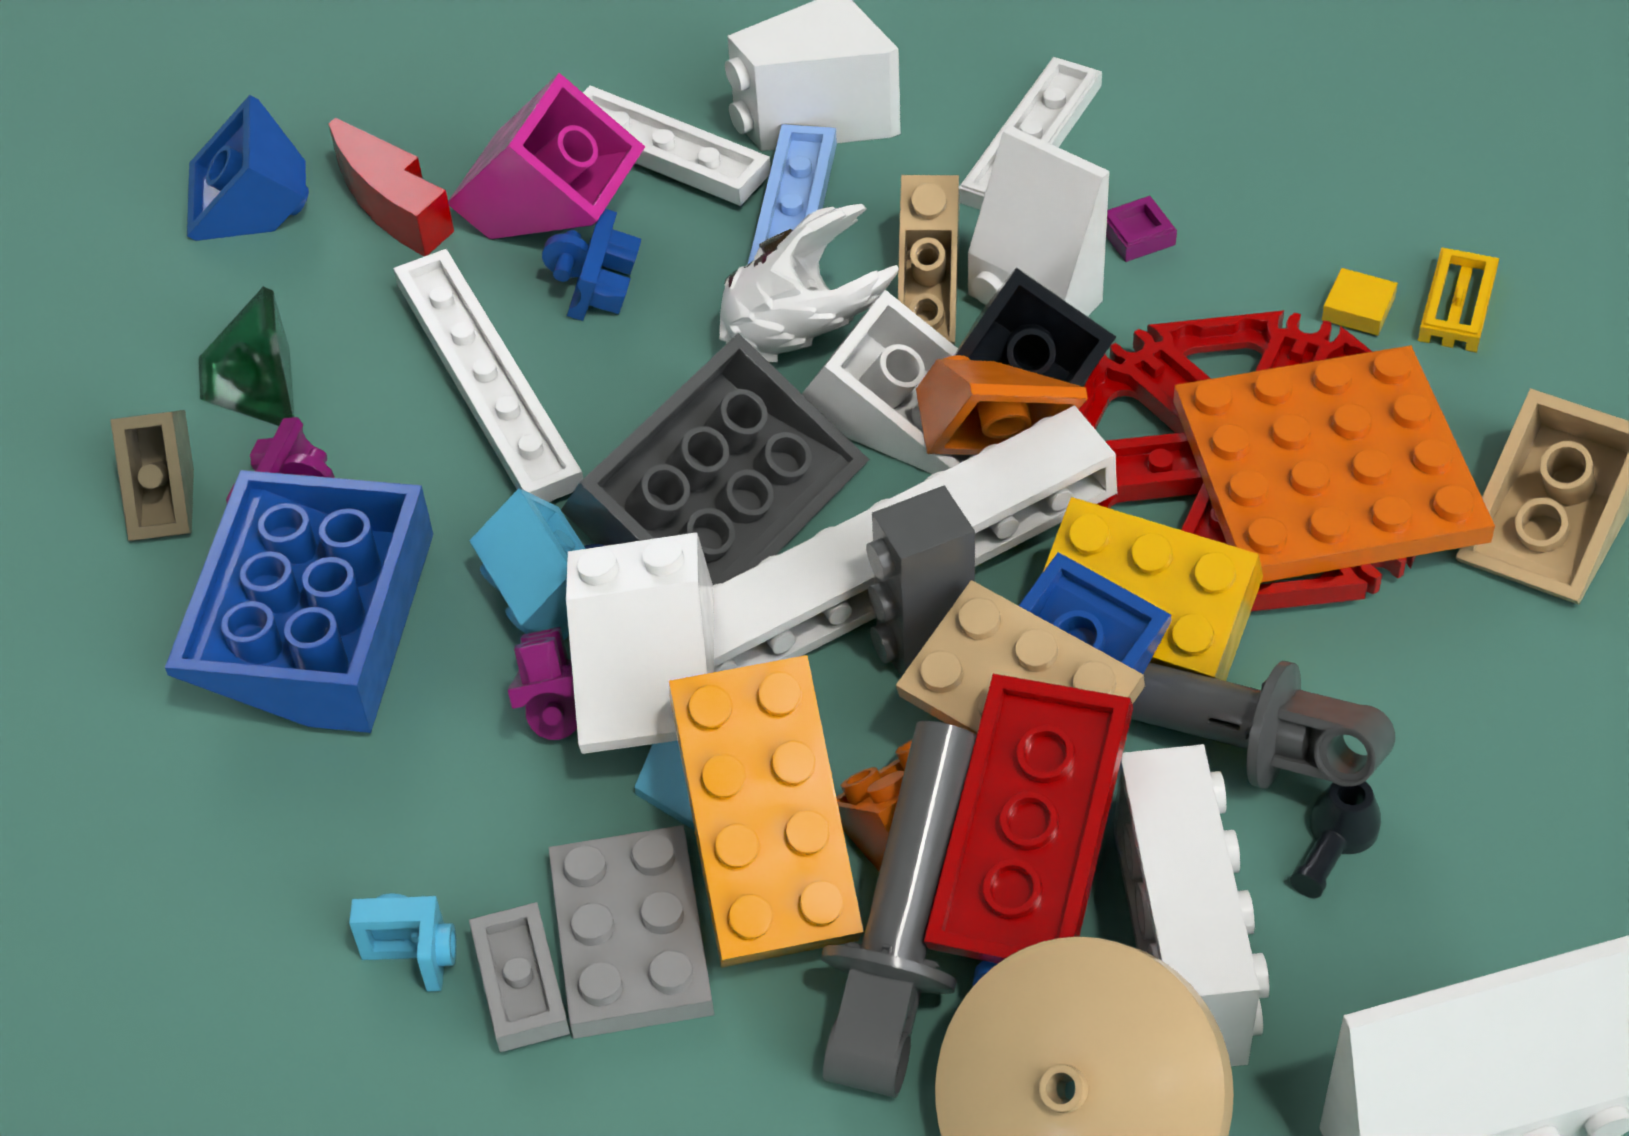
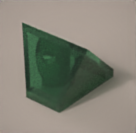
(250, 364)

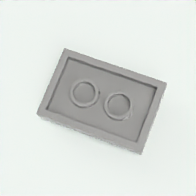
(629, 932)

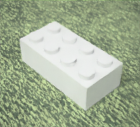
(1184, 886)

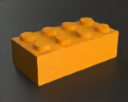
(765, 811)

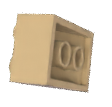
(1555, 497)

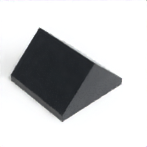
(1036, 332)

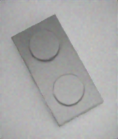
(518, 977)

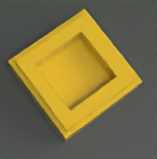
(1359, 301)

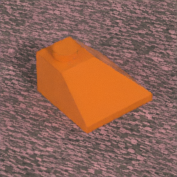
(986, 402)

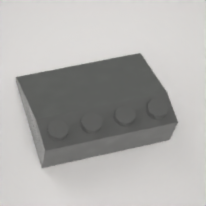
(723, 459)

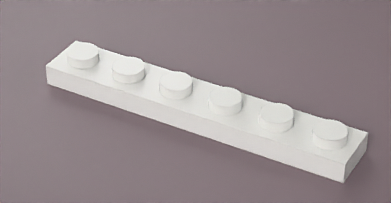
(488, 377)

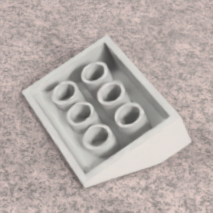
(1492, 1055)

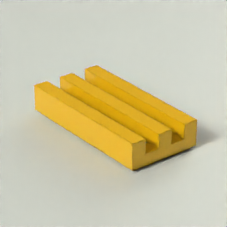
(1452, 329)

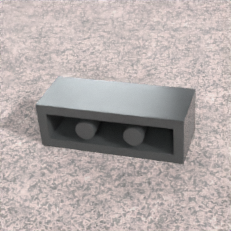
(920, 569)

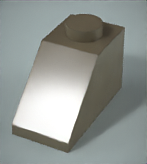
(155, 473)

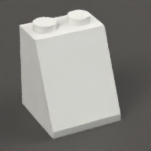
(814, 69)

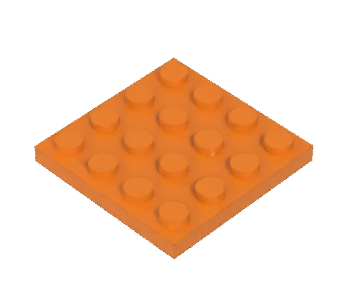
(1332, 463)

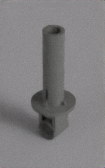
(1275, 724)
(889, 968)

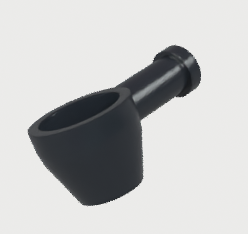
(1338, 831)

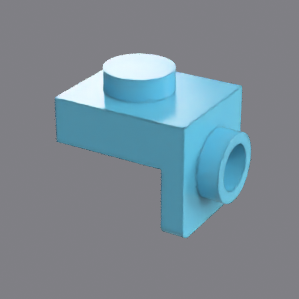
(405, 929)

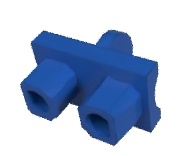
(572, 257)

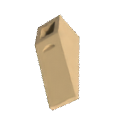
(930, 249)

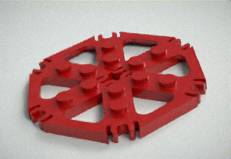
(1165, 463)

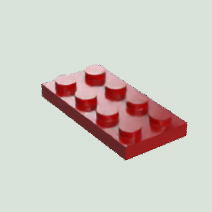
(1029, 819)

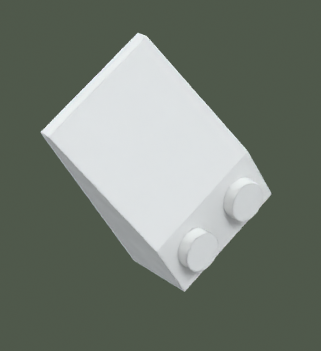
(1043, 217)
(873, 382)
(633, 625)

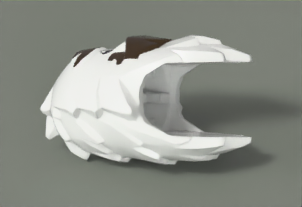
(781, 296)

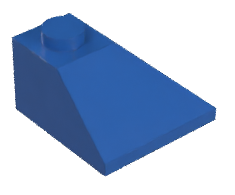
(245, 177)

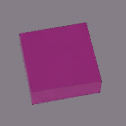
(1139, 229)

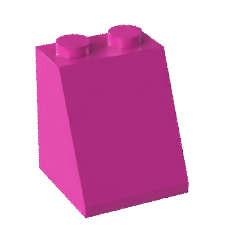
(547, 166)

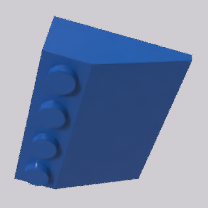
(305, 596)

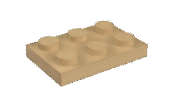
(998, 637)

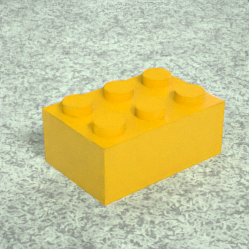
(1191, 577)

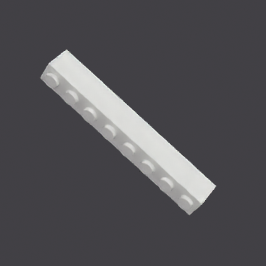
(823, 584)

